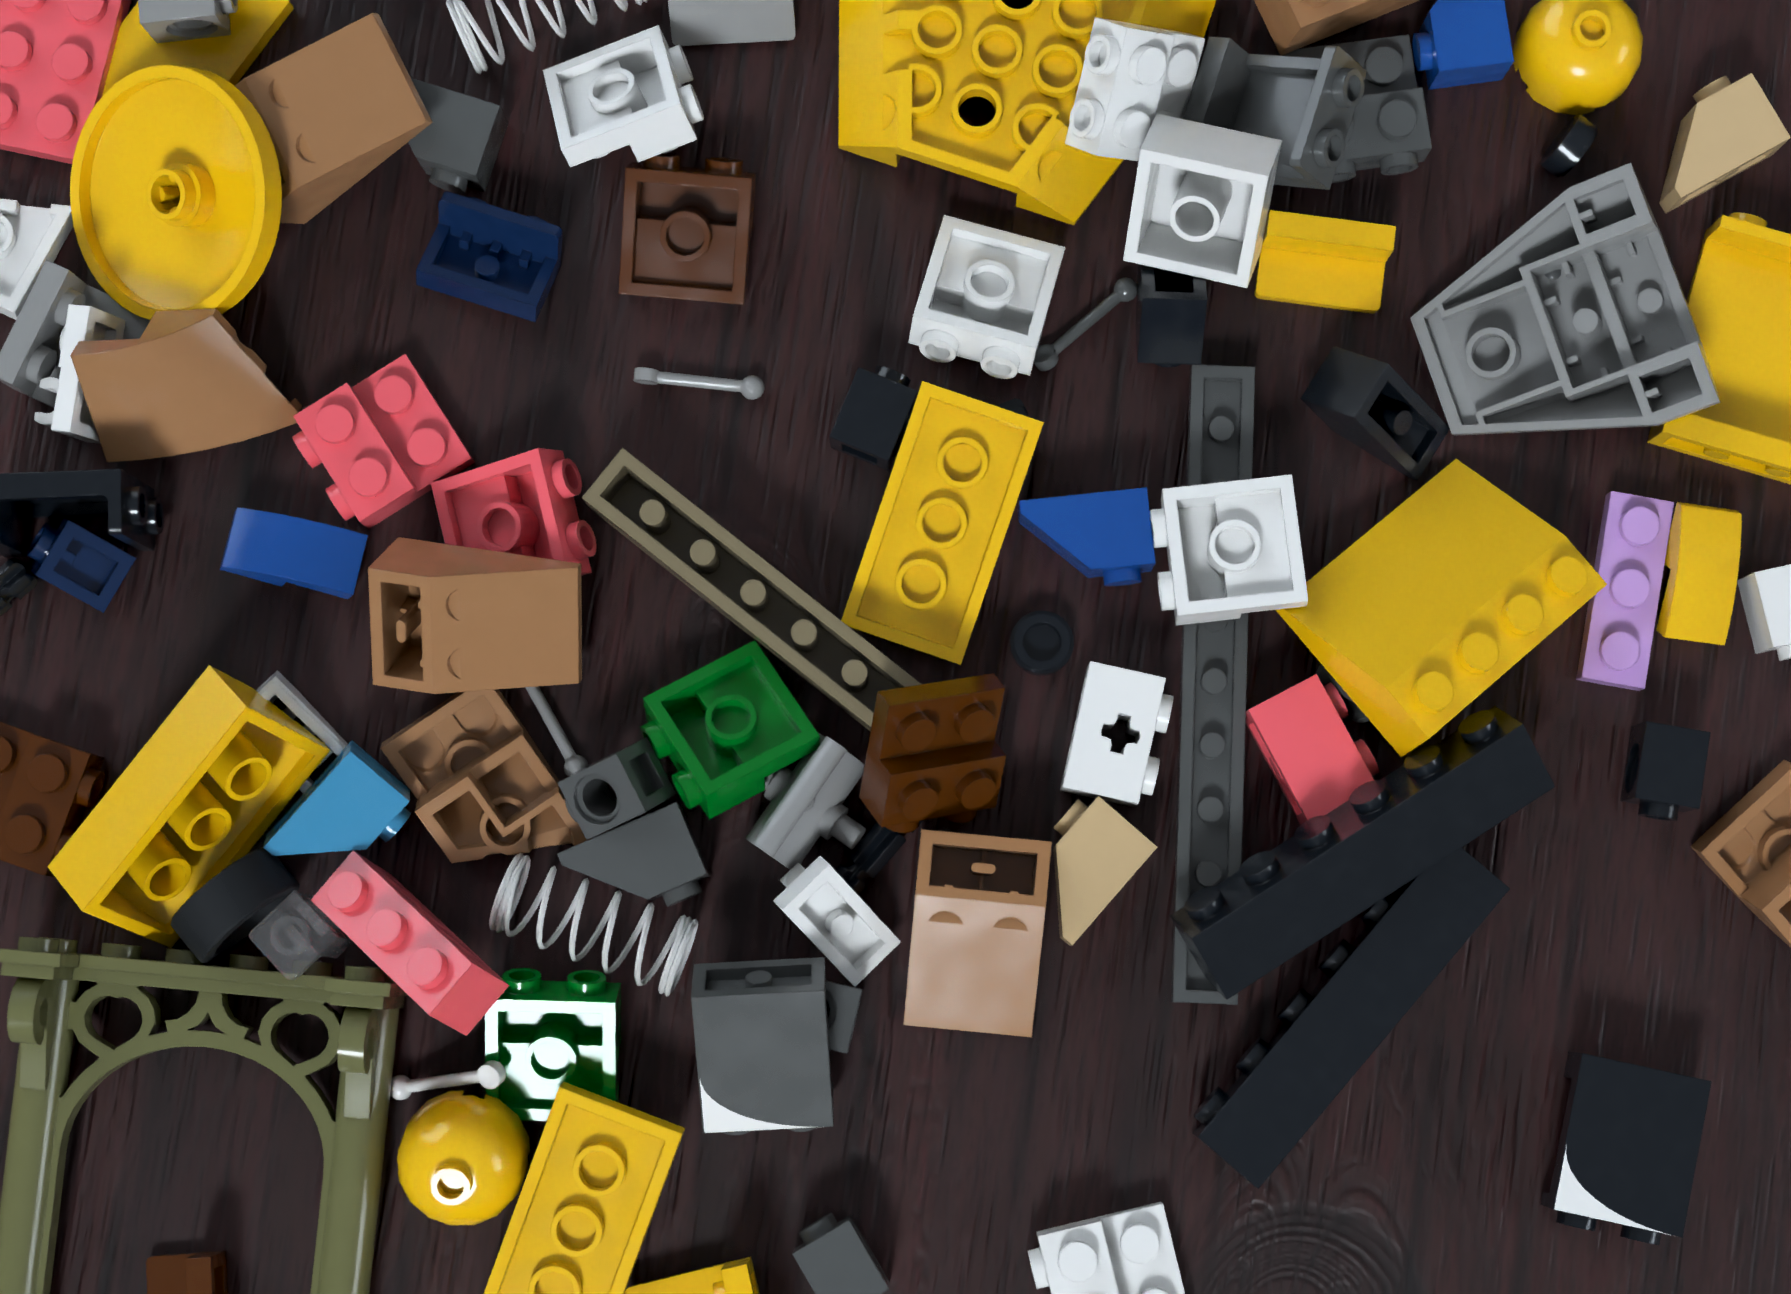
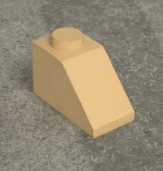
(1720, 138)
(1093, 863)

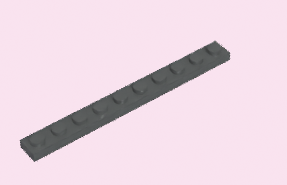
(1211, 681)

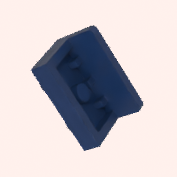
(491, 256)

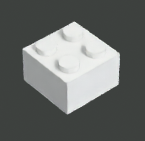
(1201, 200)

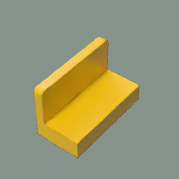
(1323, 261)

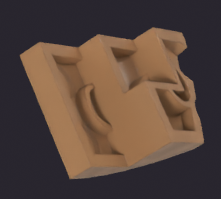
(178, 388)
(481, 779)
(1753, 850)

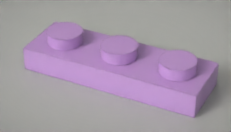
(1625, 611)

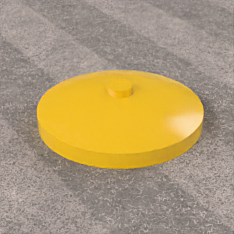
(175, 192)

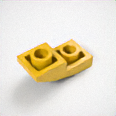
(1703, 573)

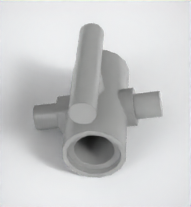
(809, 804)

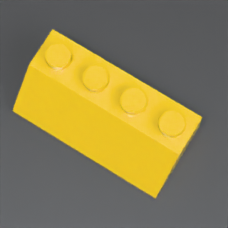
(186, 806)

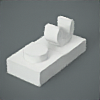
(71, 411)
(835, 919)

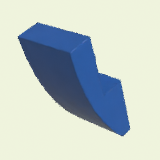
(293, 551)

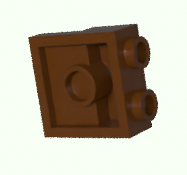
(687, 229)
(934, 752)
(42, 796)

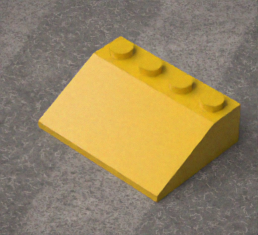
(1439, 603)

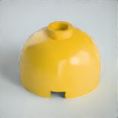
(1578, 53)
(463, 1158)

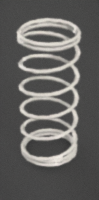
(462, 17)
(511, 891)

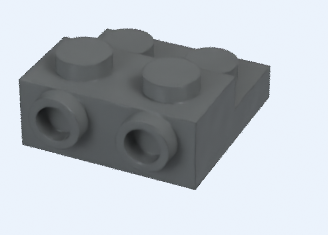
(1391, 119)

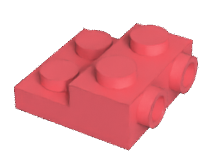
(380, 442)
(518, 508)

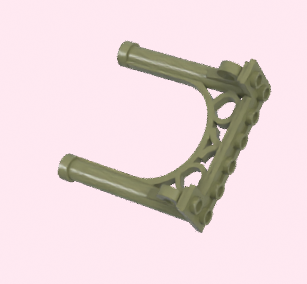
(47, 1014)

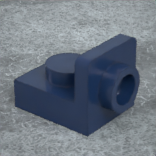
(79, 562)

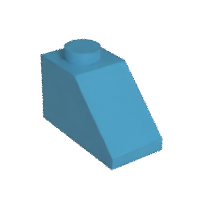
(343, 808)

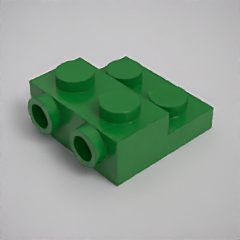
(727, 729)
(554, 1036)

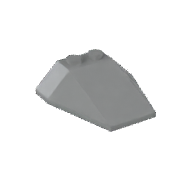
(1575, 351)

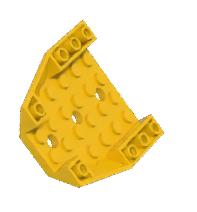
(918, 60)

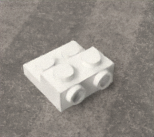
(1127, 81)
(624, 98)
(985, 297)
(1229, 549)
(1109, 1255)

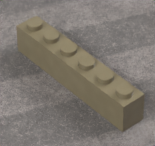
(744, 587)

